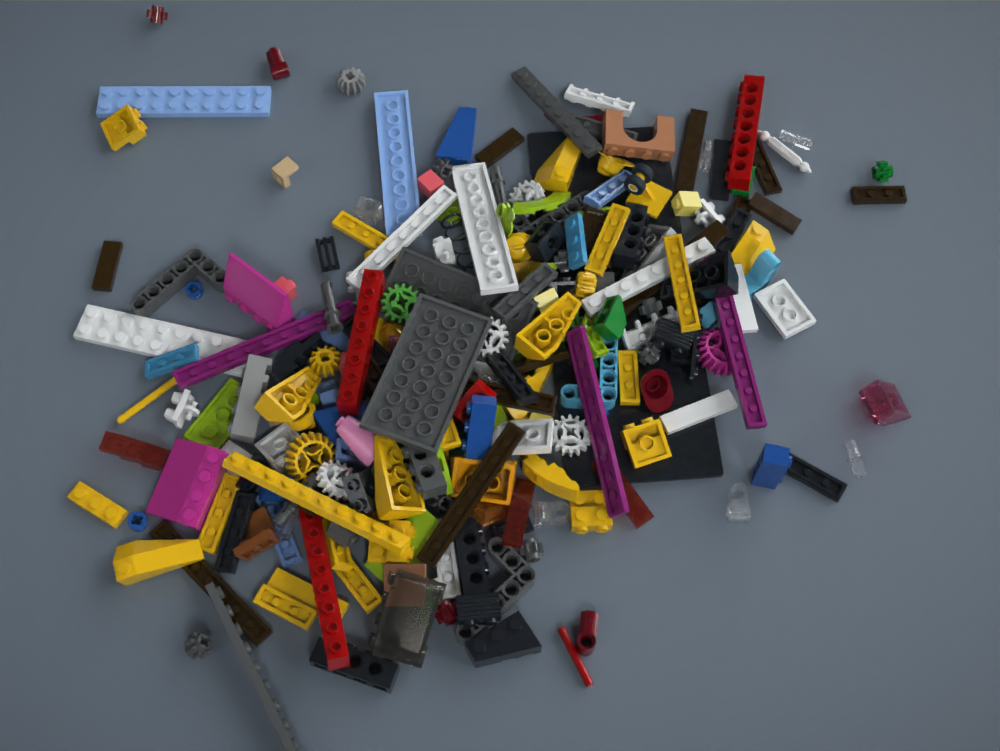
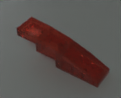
(135, 450)
(518, 513)

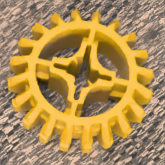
(321, 447)

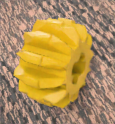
(585, 285)
(331, 359)

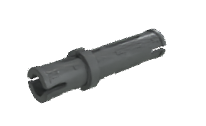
(497, 174)
(289, 507)

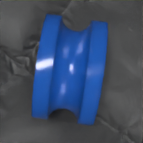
(198, 294)
(138, 528)

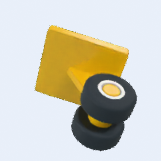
(645, 191)

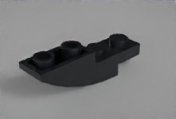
(293, 358)

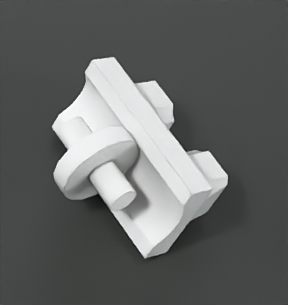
(707, 215)
(444, 251)
(185, 408)

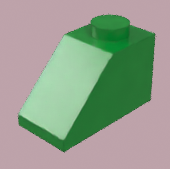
(611, 319)

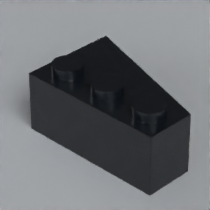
(502, 642)

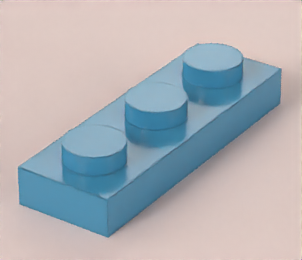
(575, 241)
(171, 361)

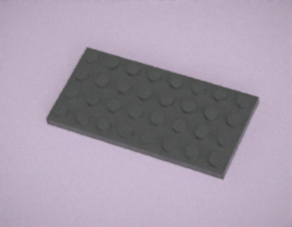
(456, 288)
(426, 374)

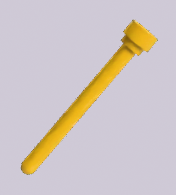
(147, 400)

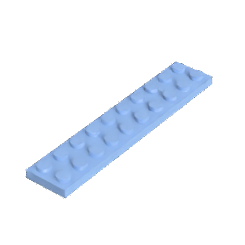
(186, 101)
(396, 158)

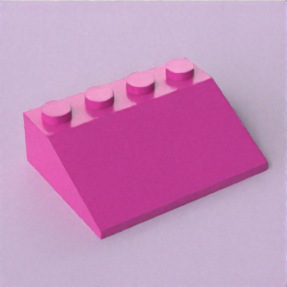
(256, 294)
(188, 484)

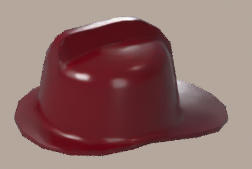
(657, 390)

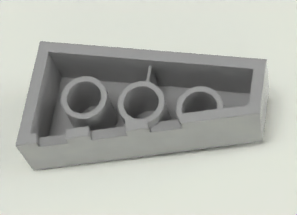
(254, 384)

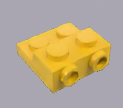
(124, 127)
(645, 442)
(590, 513)
(381, 555)

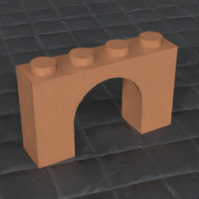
(618, 143)

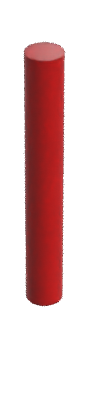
(575, 656)

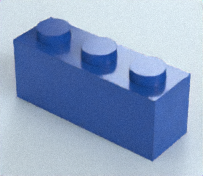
(479, 426)
(771, 466)

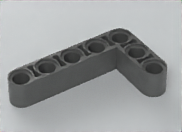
(562, 212)
(178, 281)
(514, 581)

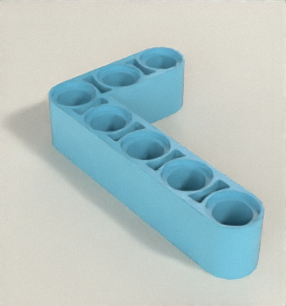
(756, 280)
(605, 372)

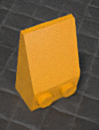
(499, 491)

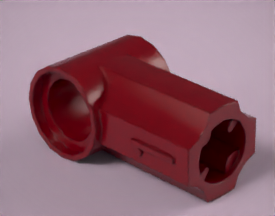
(278, 68)
(587, 631)

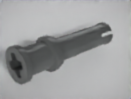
(332, 314)

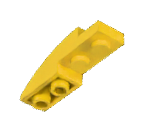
(550, 477)

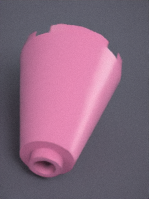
(357, 439)

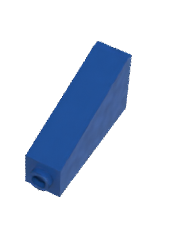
(460, 137)
(329, 417)

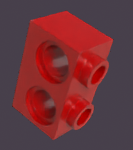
(478, 387)

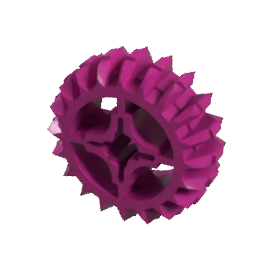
(713, 356)

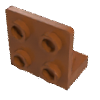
(259, 537)

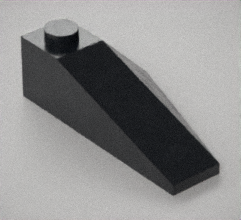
(710, 279)

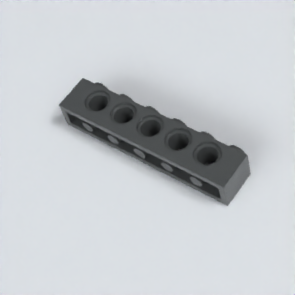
(427, 486)

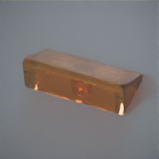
(489, 513)

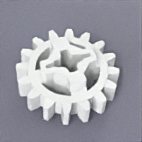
(527, 192)
(495, 336)
(572, 442)
(330, 478)

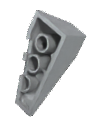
(653, 247)

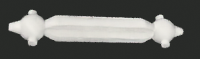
(784, 151)

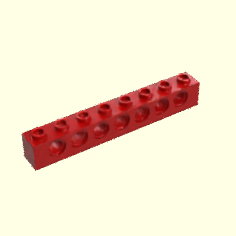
(746, 133)
(361, 343)
(324, 592)

